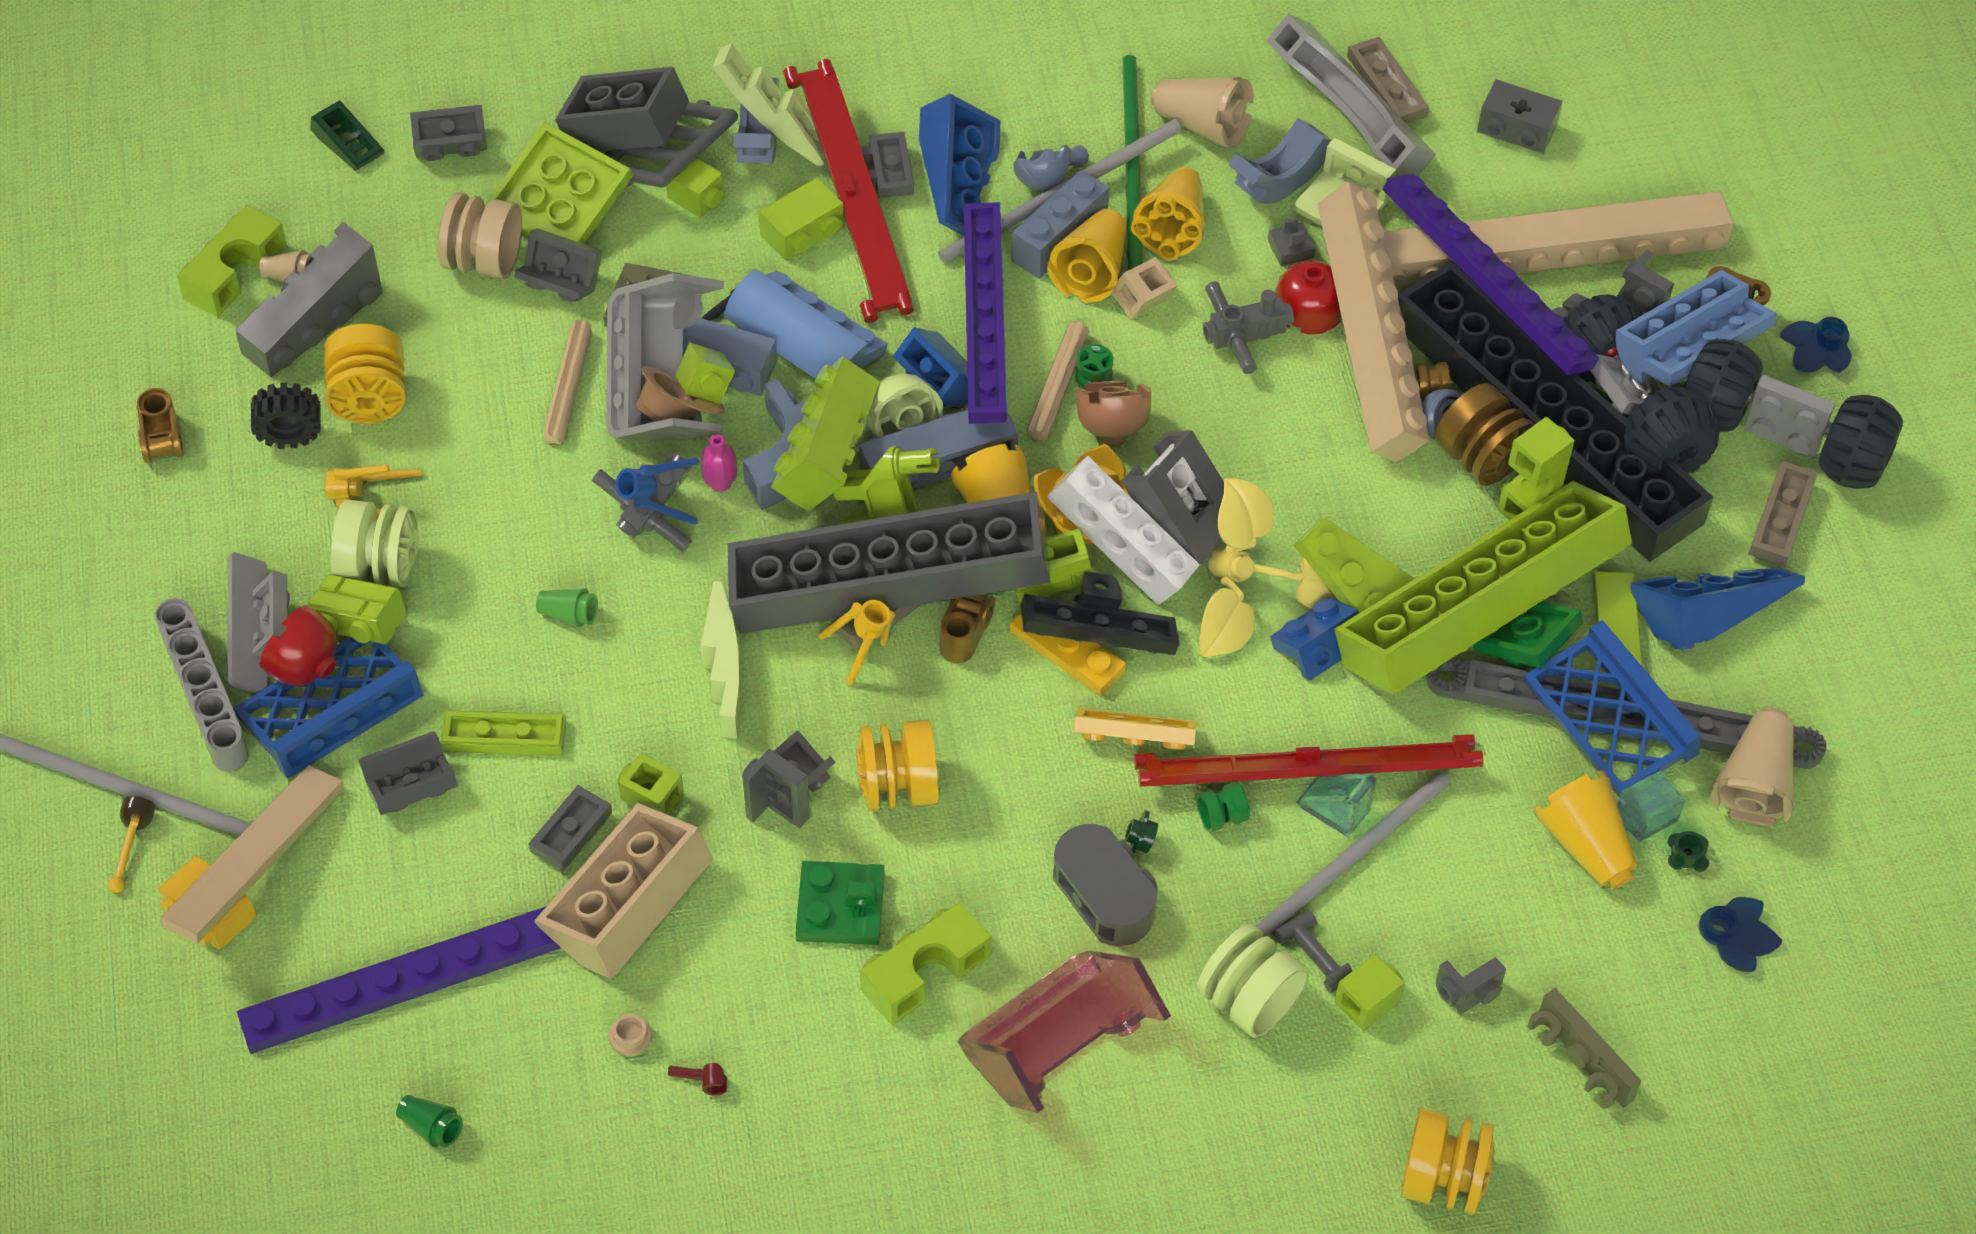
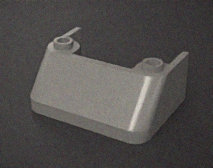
(647, 330)

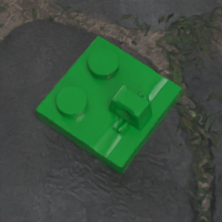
(1532, 636)
(840, 902)

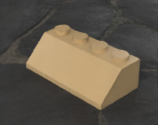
(625, 889)

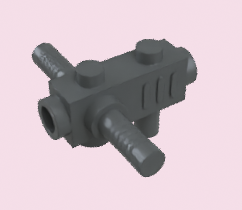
(1236, 325)
(636, 519)

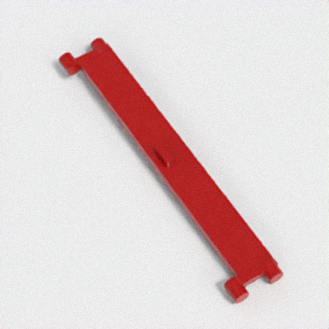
(854, 189)
(1308, 763)

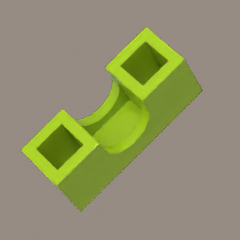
(210, 277)
(1542, 463)
(949, 939)

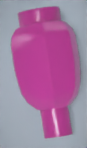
(718, 464)

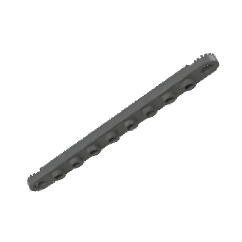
(1506, 689)

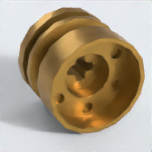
(1481, 432)

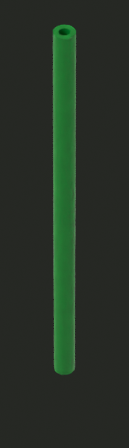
(1132, 167)

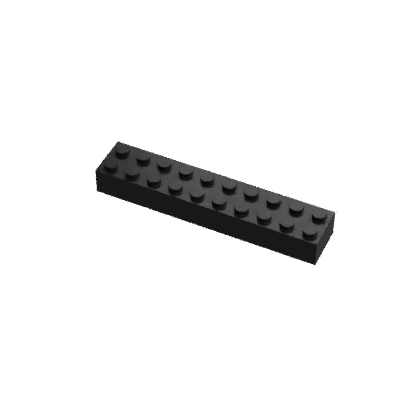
(1481, 344)

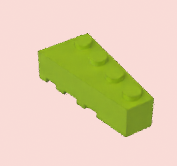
(825, 435)

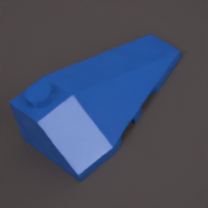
(957, 154)
(1706, 608)

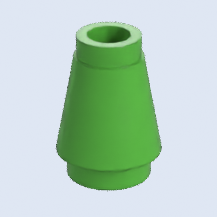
(568, 605)

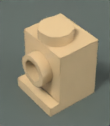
(1143, 287)

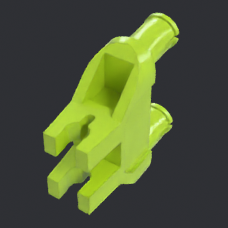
(887, 484)

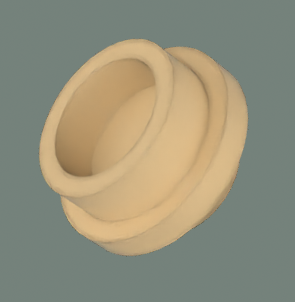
(630, 1035)

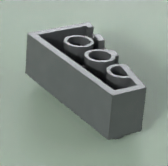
(312, 303)

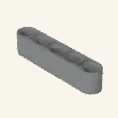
(205, 698)

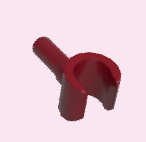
(712, 1076)

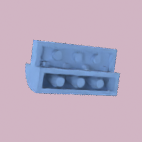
(803, 325)
(1672, 334)

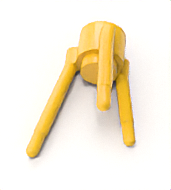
(348, 483)
(870, 622)

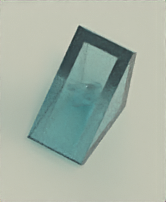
(1339, 800)

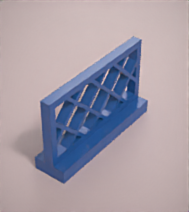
(1644, 698)
(343, 718)

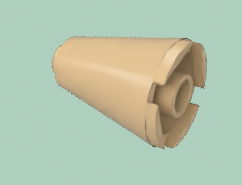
(1207, 106)
(1759, 771)

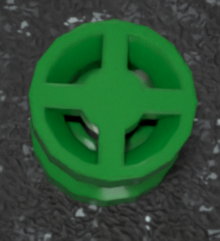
(1096, 358)

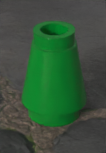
(430, 1120)

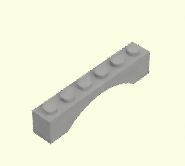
(1378, 123)

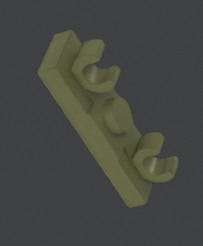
(1586, 1049)

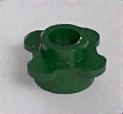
(1141, 833)
(1690, 842)

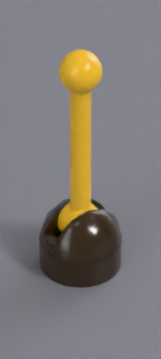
(135, 815)

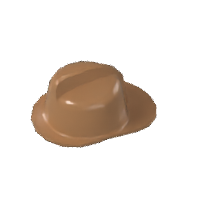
(666, 399)

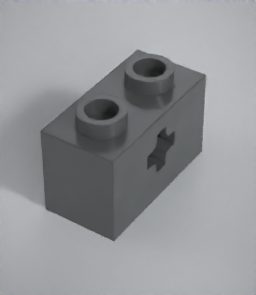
(1519, 116)

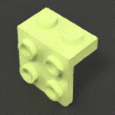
(1342, 165)

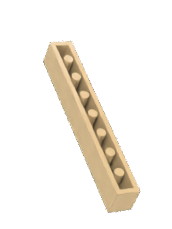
(1373, 322)

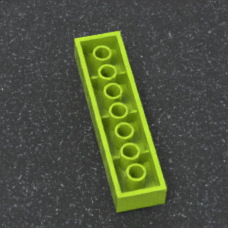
(1483, 587)

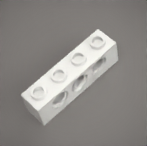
(1123, 530)

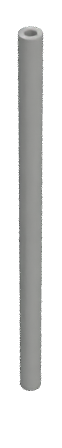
(1096, 170)
(122, 785)
(1353, 854)

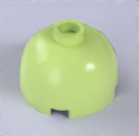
(903, 402)

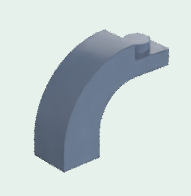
(753, 139)
(1285, 167)
(759, 468)

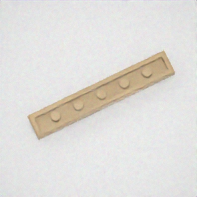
(251, 854)

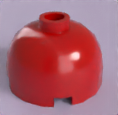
(1312, 295)
(303, 649)

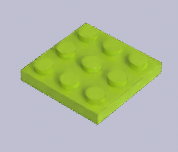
(562, 185)

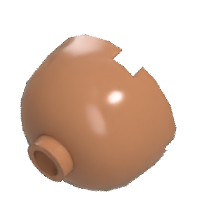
(1113, 409)

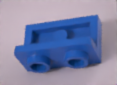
(1313, 637)

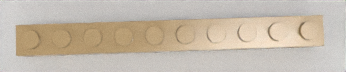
(1576, 236)

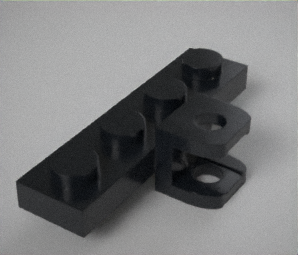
(1097, 618)

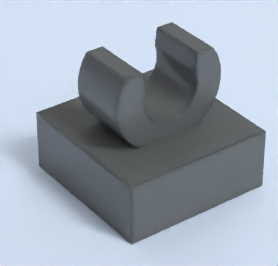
(1291, 242)

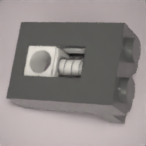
(1181, 493)

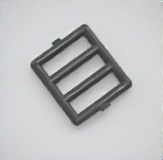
(677, 159)

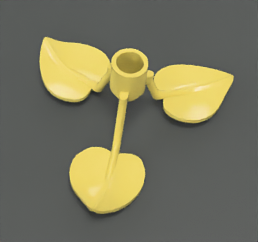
(1242, 517)

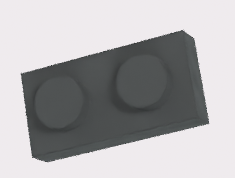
(570, 828)

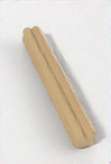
(1057, 381)
(567, 382)

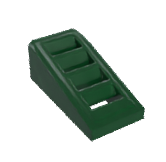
(339, 113)

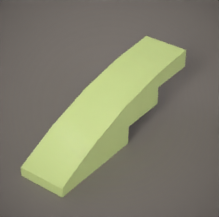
(780, 113)
(721, 654)

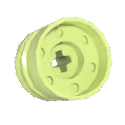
(377, 543)
(1253, 980)

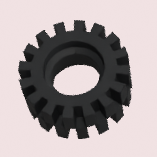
(285, 415)

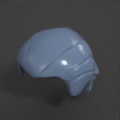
(1048, 167)

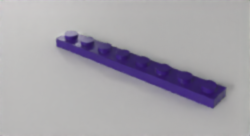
(1491, 274)
(984, 314)
(393, 981)

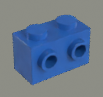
(937, 363)

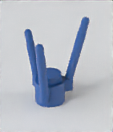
(642, 484)

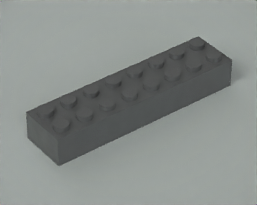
(888, 560)

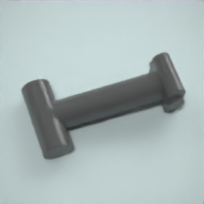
(1299, 930)

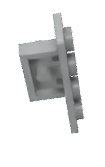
(254, 614)

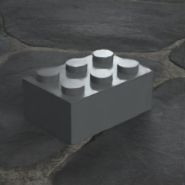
(624, 109)

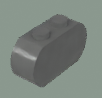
(1105, 884)

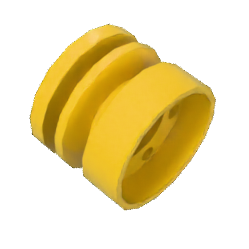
(364, 373)
(898, 765)
(1448, 1161)

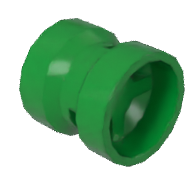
(1223, 807)

